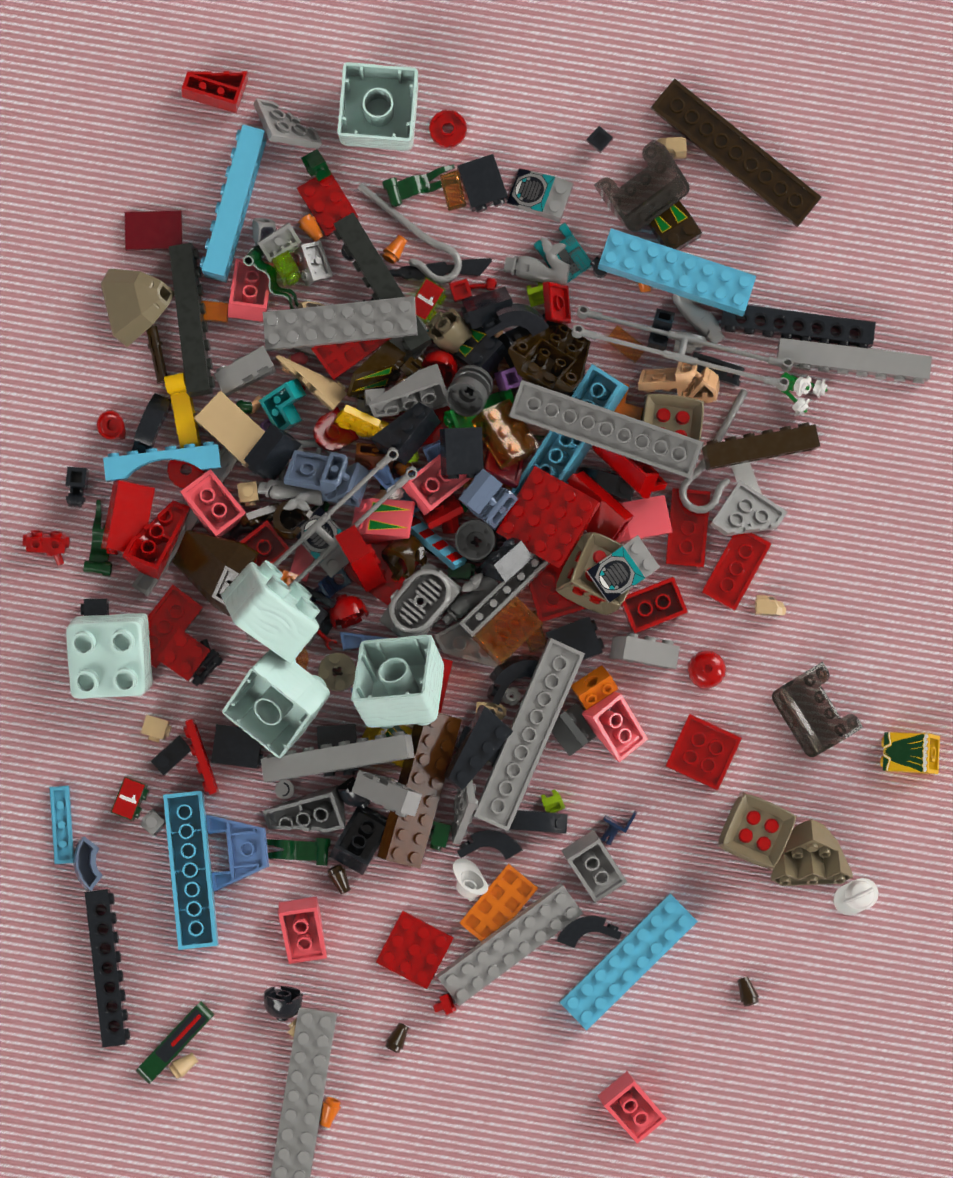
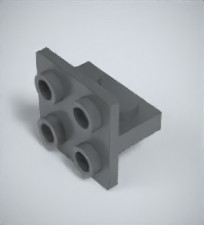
(572, 730)

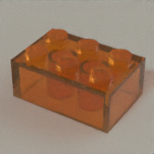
(505, 436)
(508, 631)

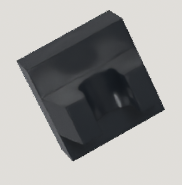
(599, 139)

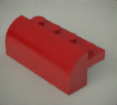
(638, 475)

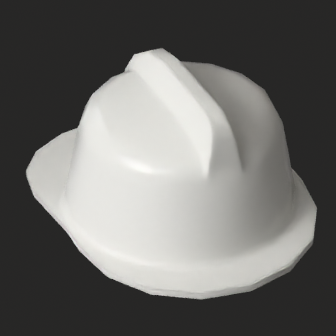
(469, 879)
(856, 896)

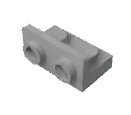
(279, 242)
(312, 262)

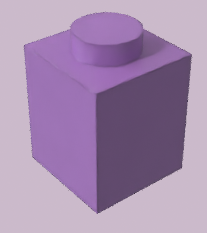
(507, 379)

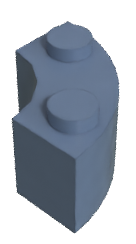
(85, 864)

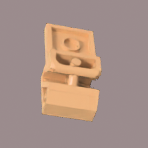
(685, 379)

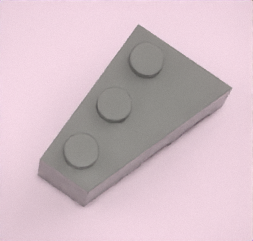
(244, 371)
(645, 651)
(387, 793)

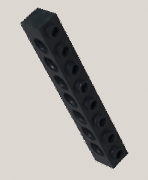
(865, 328)
(108, 1037)

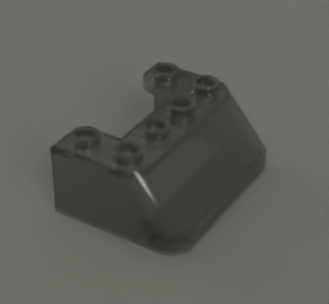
(647, 192)
(811, 712)

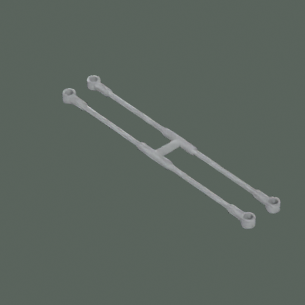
(584, 312)
(317, 526)

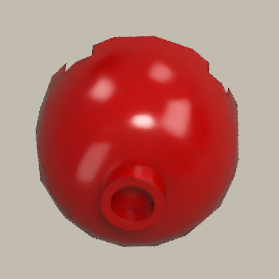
(446, 364)
(347, 611)
(706, 669)

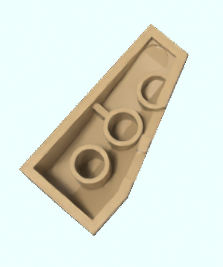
(323, 388)

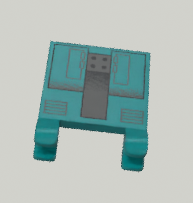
(571, 254)

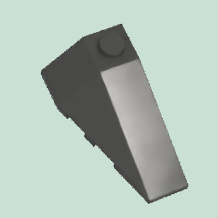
(315, 811)

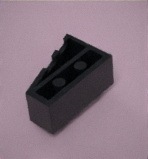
(407, 432)

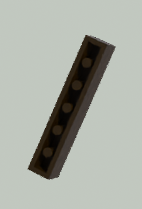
(760, 447)

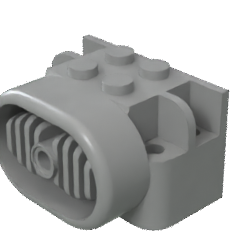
(427, 585)

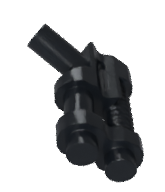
(210, 662)

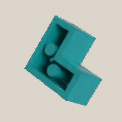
(280, 407)

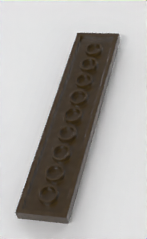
(736, 152)

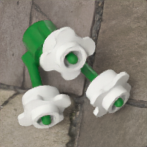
(803, 386)

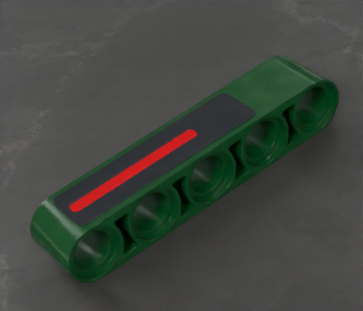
(175, 1042)

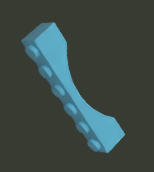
(122, 467)

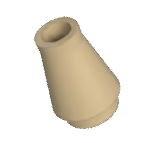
(182, 1065)

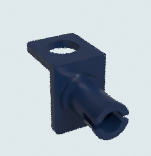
(329, 587)
(614, 827)

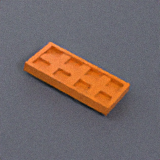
(499, 904)

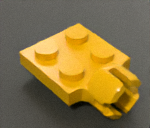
(360, 422)

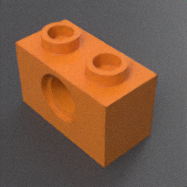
(594, 687)

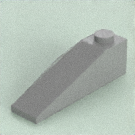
(422, 386)

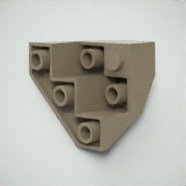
(133, 302)
(811, 858)

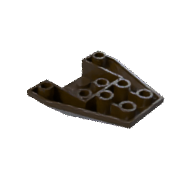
(551, 358)
(212, 564)

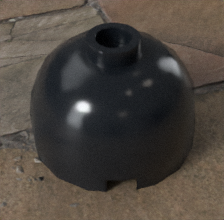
(349, 797)
(282, 1003)

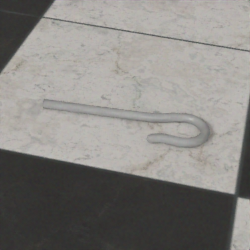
(420, 234)
(700, 468)

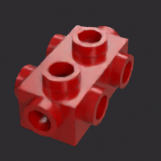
(50, 543)

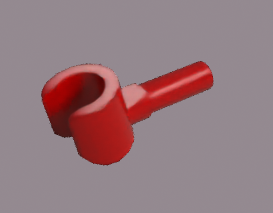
(490, 285)
(326, 640)

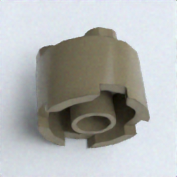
(449, 330)
(337, 661)

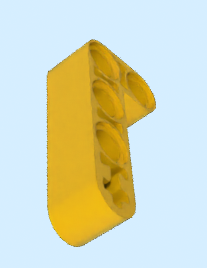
(183, 410)

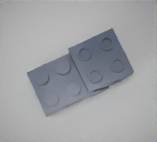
(327, 475)
(488, 499)

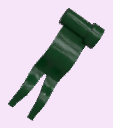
(413, 185)
(255, 258)
(98, 557)
(301, 850)

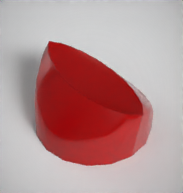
(111, 425)

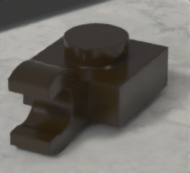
(412, 365)

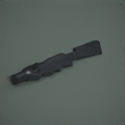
(469, 267)

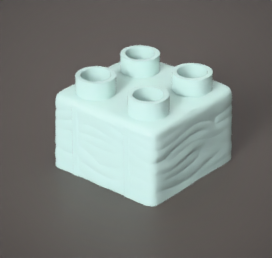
(378, 106)
(272, 610)
(109, 655)
(398, 681)
(276, 702)

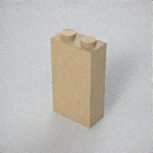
(230, 426)

